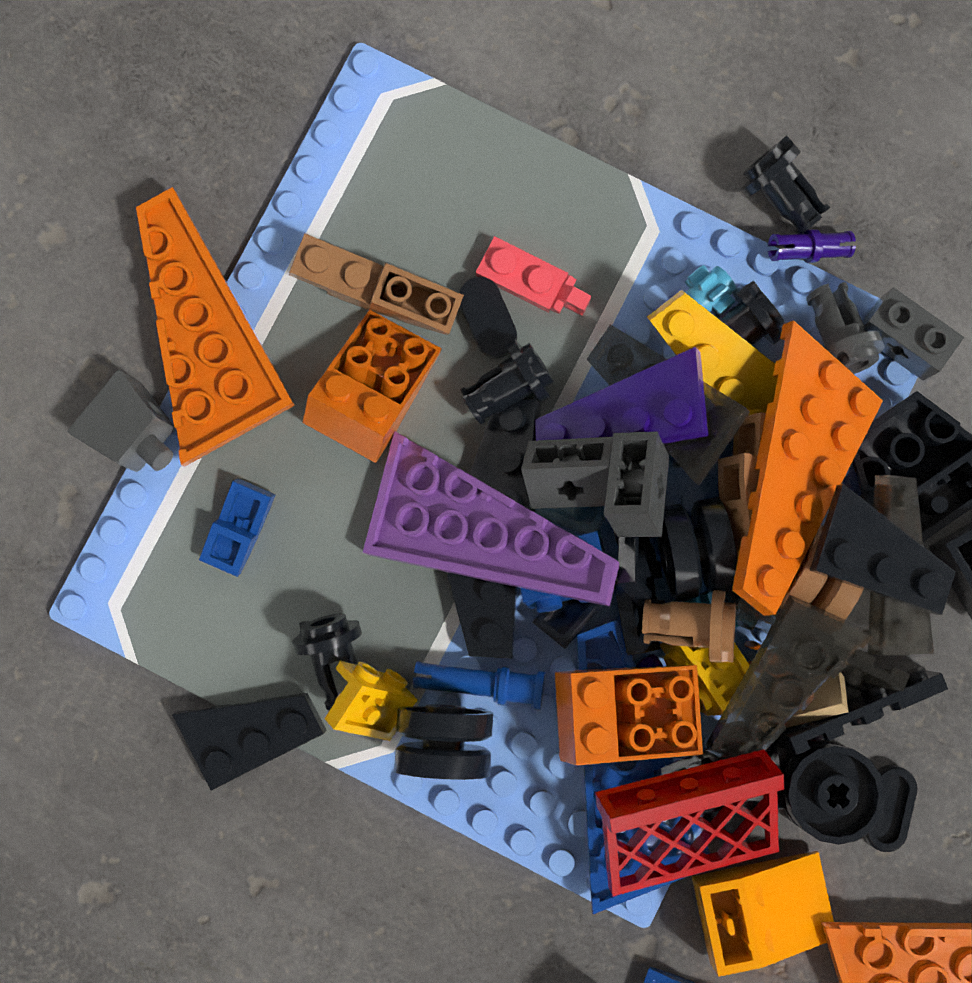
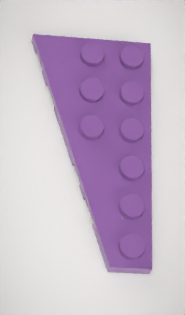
(458, 525)

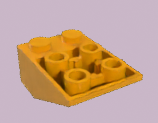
(762, 911)

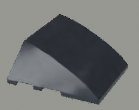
(922, 444)

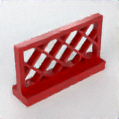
(689, 795)

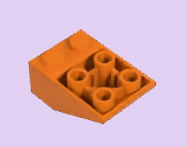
(370, 385)
(628, 714)

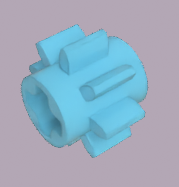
(711, 289)

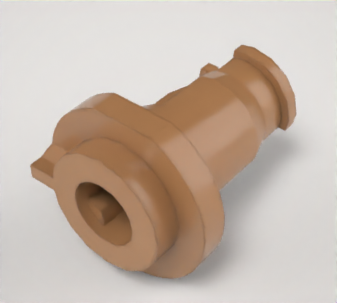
(693, 625)

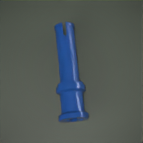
(501, 685)

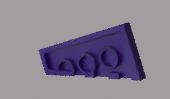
(658, 399)

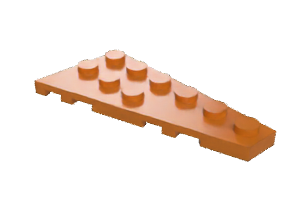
(208, 349)
(802, 455)
(900, 952)

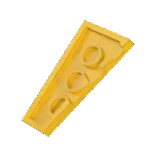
(726, 358)

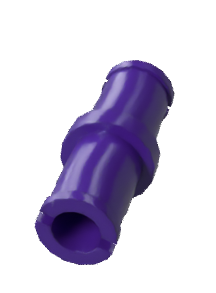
(811, 246)

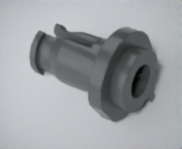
(843, 328)

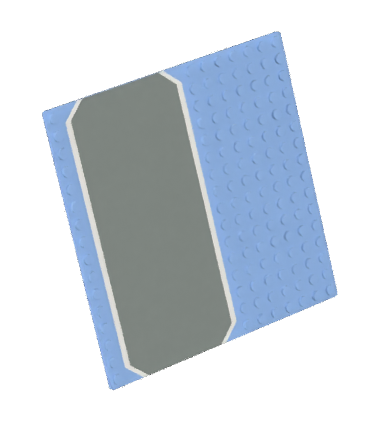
(425, 185)

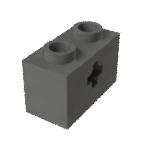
(912, 334)
(567, 472)
(637, 484)

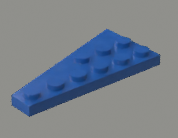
(605, 649)

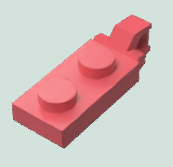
(531, 279)

